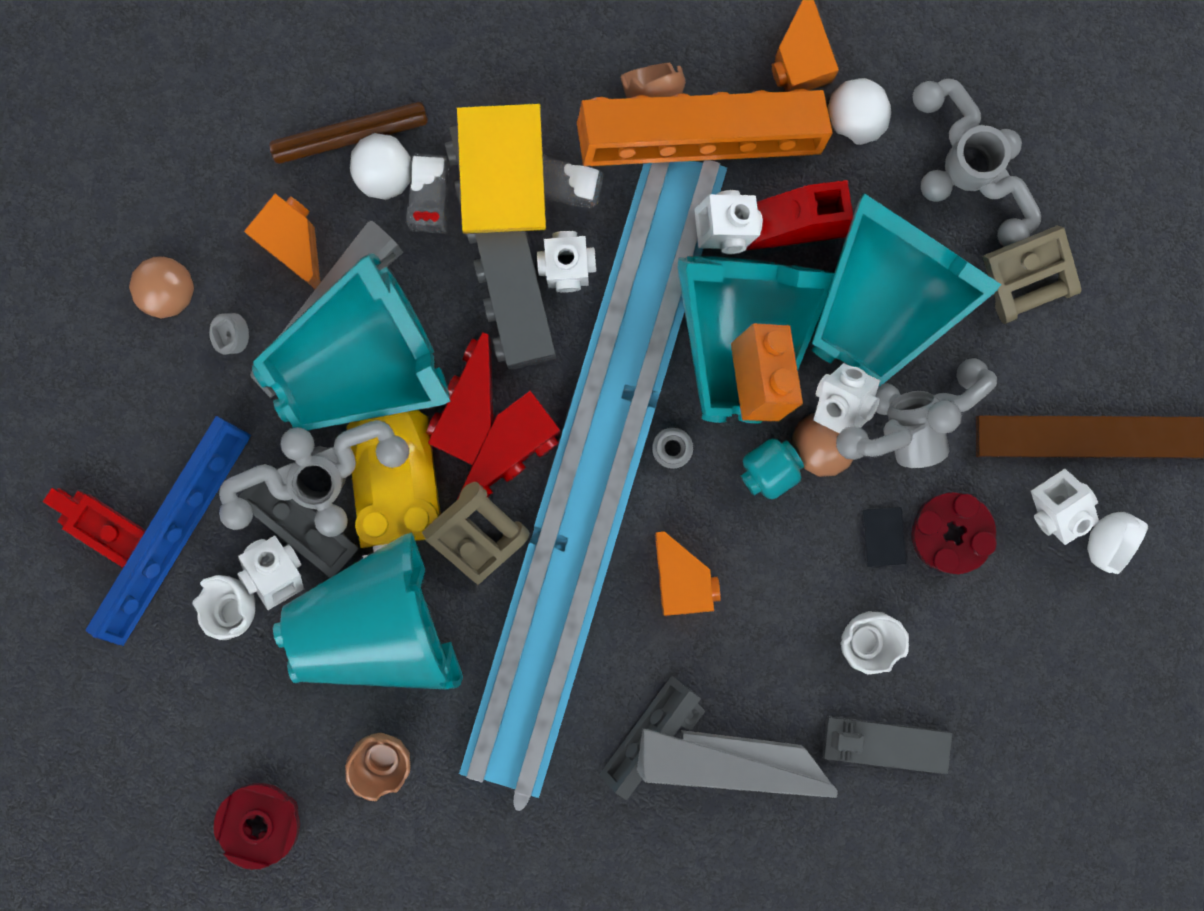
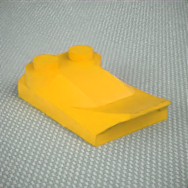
(397, 498)

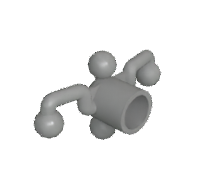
(994, 144)
(919, 420)
(286, 481)

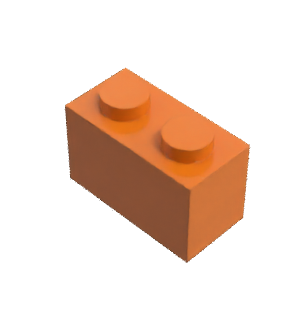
(766, 372)

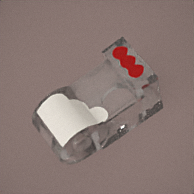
(571, 183)
(428, 194)

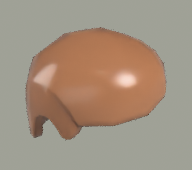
(654, 81)
(161, 287)
(818, 448)
(377, 766)

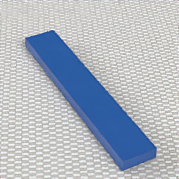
(168, 532)

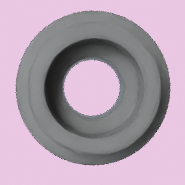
(678, 436)

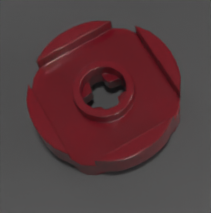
(976, 541)
(236, 838)

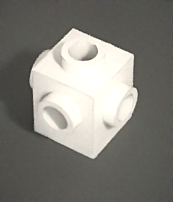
(728, 221)
(571, 276)
(846, 398)
(1065, 507)
(270, 571)

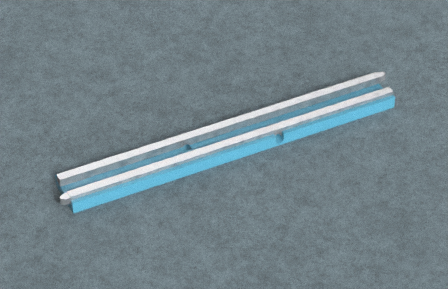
(589, 482)

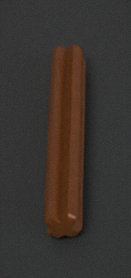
(348, 132)

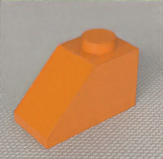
(805, 53)
(288, 236)
(683, 579)

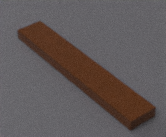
(1090, 436)

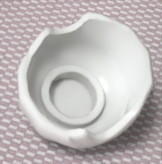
(859, 110)
(380, 166)
(1115, 541)
(224, 607)
(874, 642)

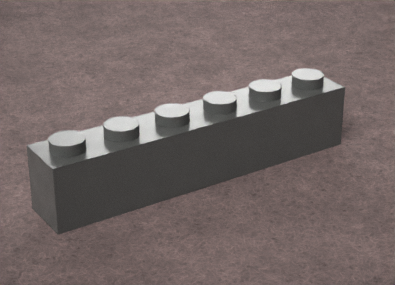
(512, 287)

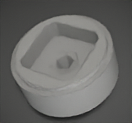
(229, 333)

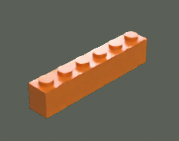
(703, 127)

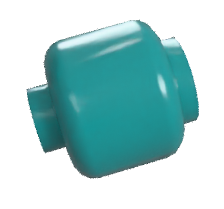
(772, 468)

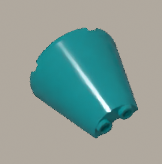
(893, 293)
(725, 299)
(353, 355)
(368, 627)

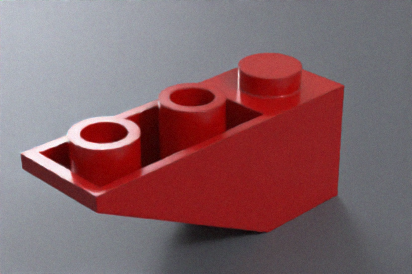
(805, 215)
(469, 413)
(513, 438)

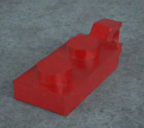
(96, 524)

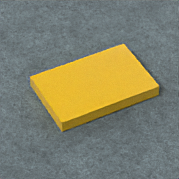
(501, 168)

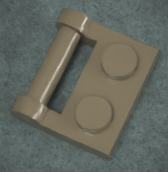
(1030, 262)
(466, 543)

